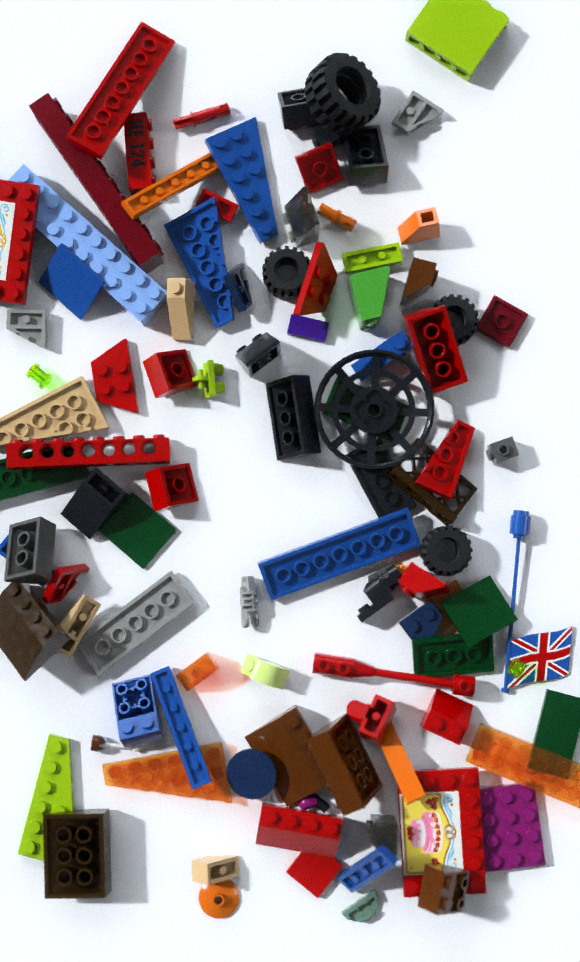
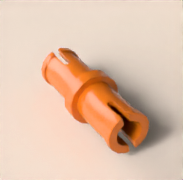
(336, 217)

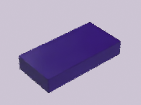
(308, 328)

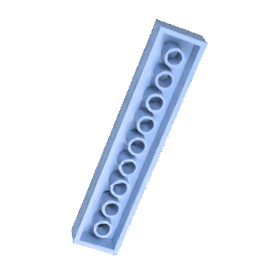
(123, 278)

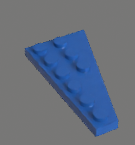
(243, 167)

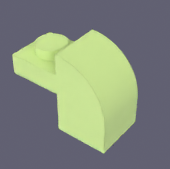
(265, 672)

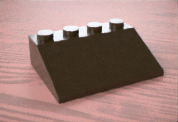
(28, 629)
(77, 854)

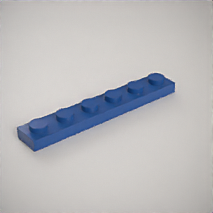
(181, 727)

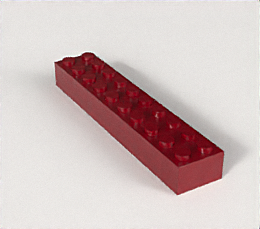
(98, 185)

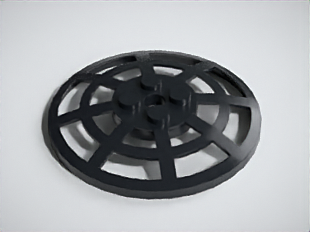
(374, 396)

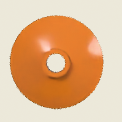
(230, 898)

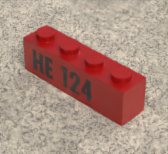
(138, 152)

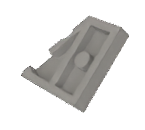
(416, 113)
(29, 325)

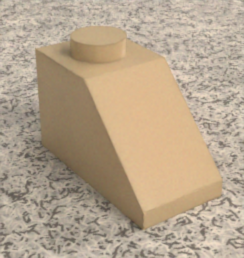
(214, 869)

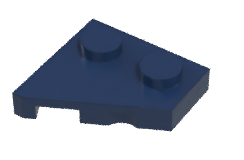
(238, 288)
(422, 621)

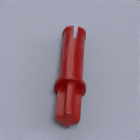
(202, 116)

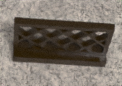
(425, 497)

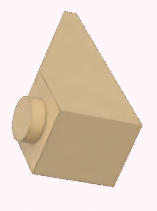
(181, 307)
(77, 622)

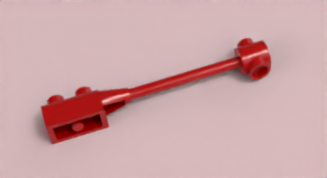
(350, 668)

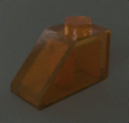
(197, 671)

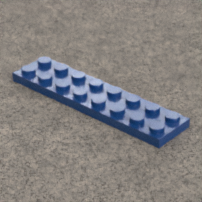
(339, 553)

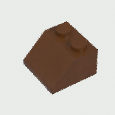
(419, 279)

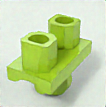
(207, 381)

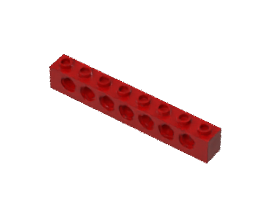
(15, 451)

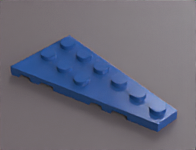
(201, 250)

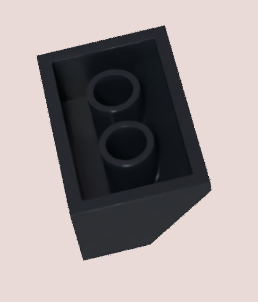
(294, 110)

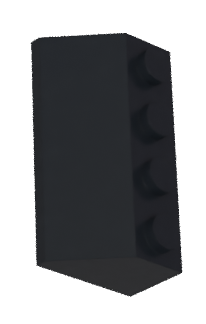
(293, 417)

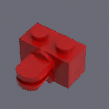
(373, 718)

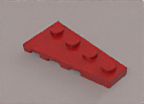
(446, 463)

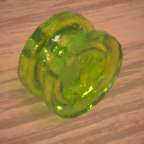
(516, 668)

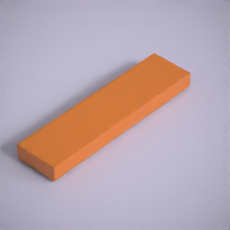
(401, 766)

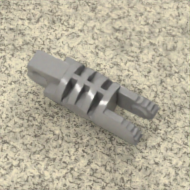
(249, 602)

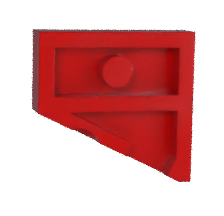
(62, 582)

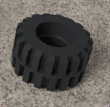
(280, 258)
(466, 312)
(463, 550)

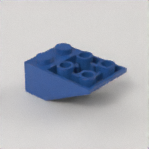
(137, 711)

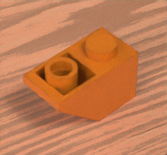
(420, 226)

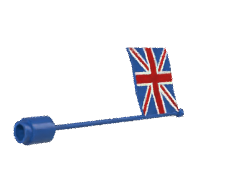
(543, 653)

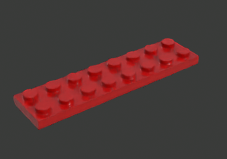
(120, 90)

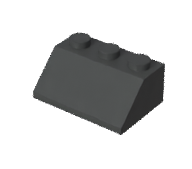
(30, 551)

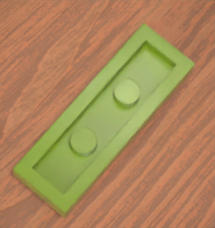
(372, 258)

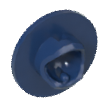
(251, 773)

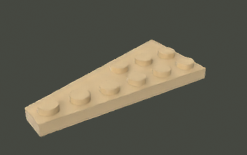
(56, 414)

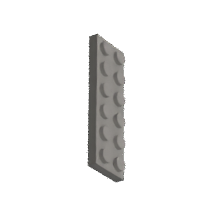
(135, 622)

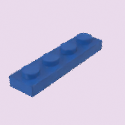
(367, 868)

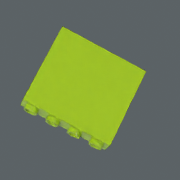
(457, 33)

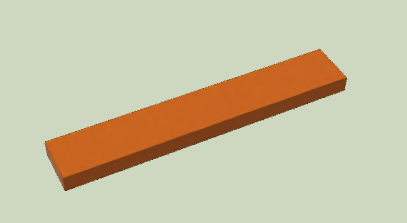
(170, 186)

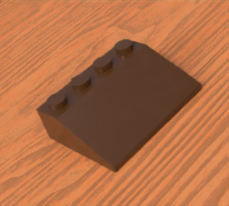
(287, 745)
(345, 764)

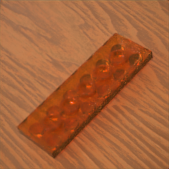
(526, 764)

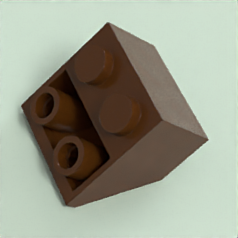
(443, 889)

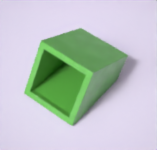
(368, 296)

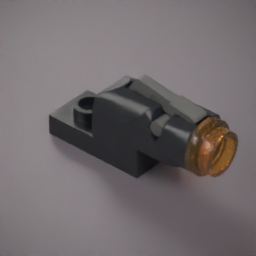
(379, 588)

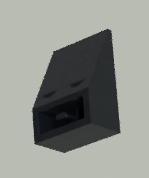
(94, 503)

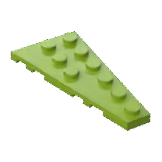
(51, 794)

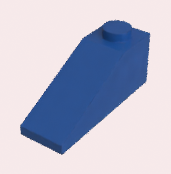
(397, 344)

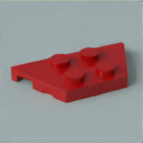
(317, 283)
(114, 378)

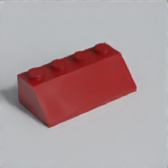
(435, 348)
(299, 830)

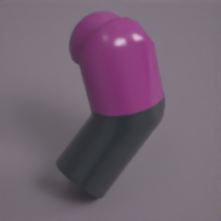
(314, 801)

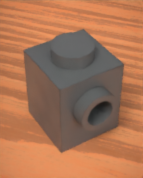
(502, 450)

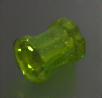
(39, 375)

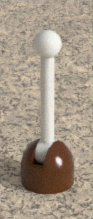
(99, 743)

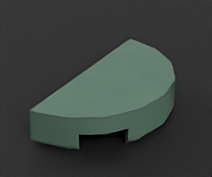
(362, 909)

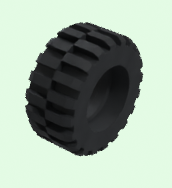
(330, 105)

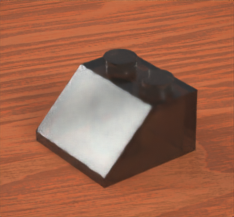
(383, 831)

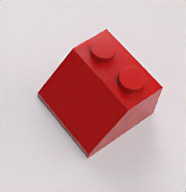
(169, 372)
(171, 486)
(421, 584)
(447, 716)

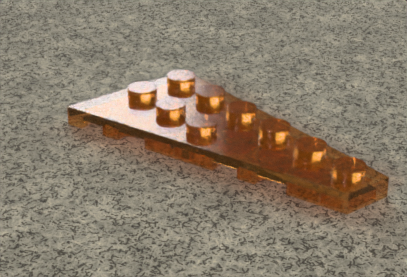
(167, 774)

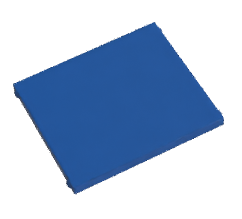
(71, 281)

